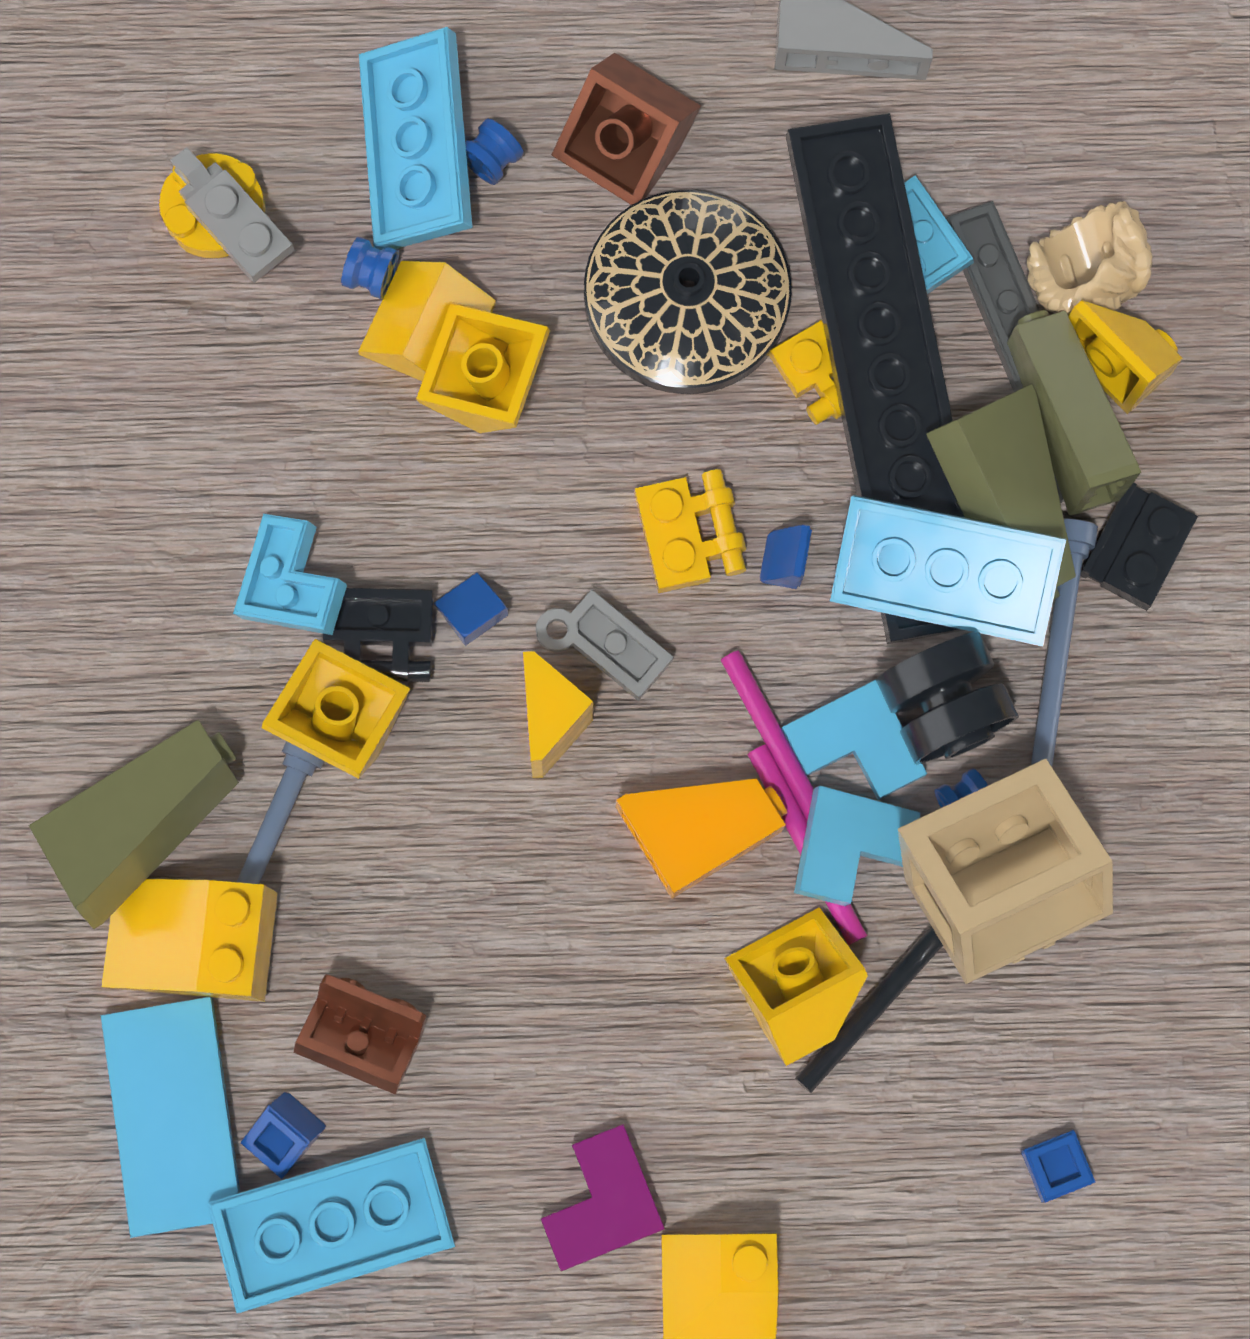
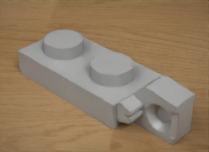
(231, 216)

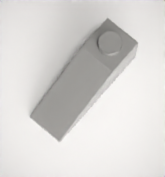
(845, 41)

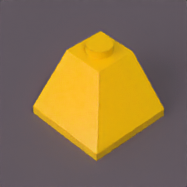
(1124, 352)
(799, 984)
(719, 1286)

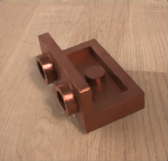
(361, 1033)

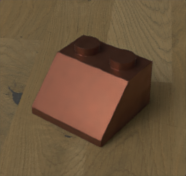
(624, 128)

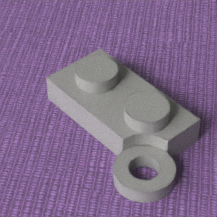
(607, 642)

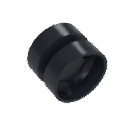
(954, 713)

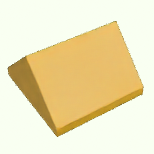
(414, 313)
(482, 368)
(337, 709)
(554, 713)

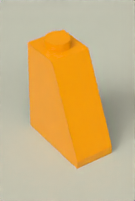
(700, 827)

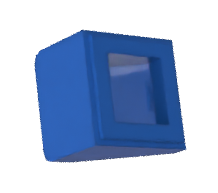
(786, 556)
(471, 608)
(283, 1134)

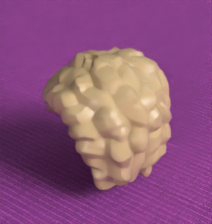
(1092, 260)

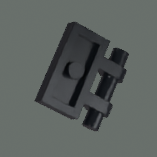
(386, 619)

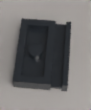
(1138, 546)

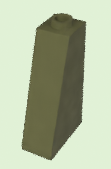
(1080, 427)
(1004, 468)
(134, 819)

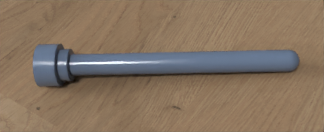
(1081, 539)
(298, 766)

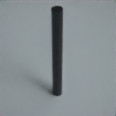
(870, 1010)

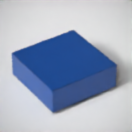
(1057, 1166)

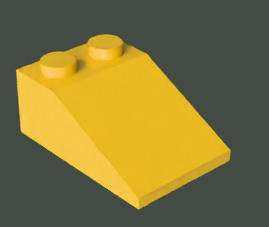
(192, 939)

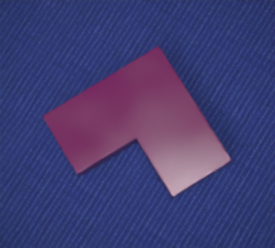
(619, 1205)

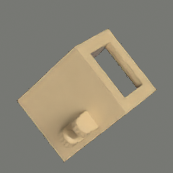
(1007, 870)

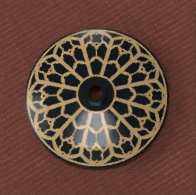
(679, 334)

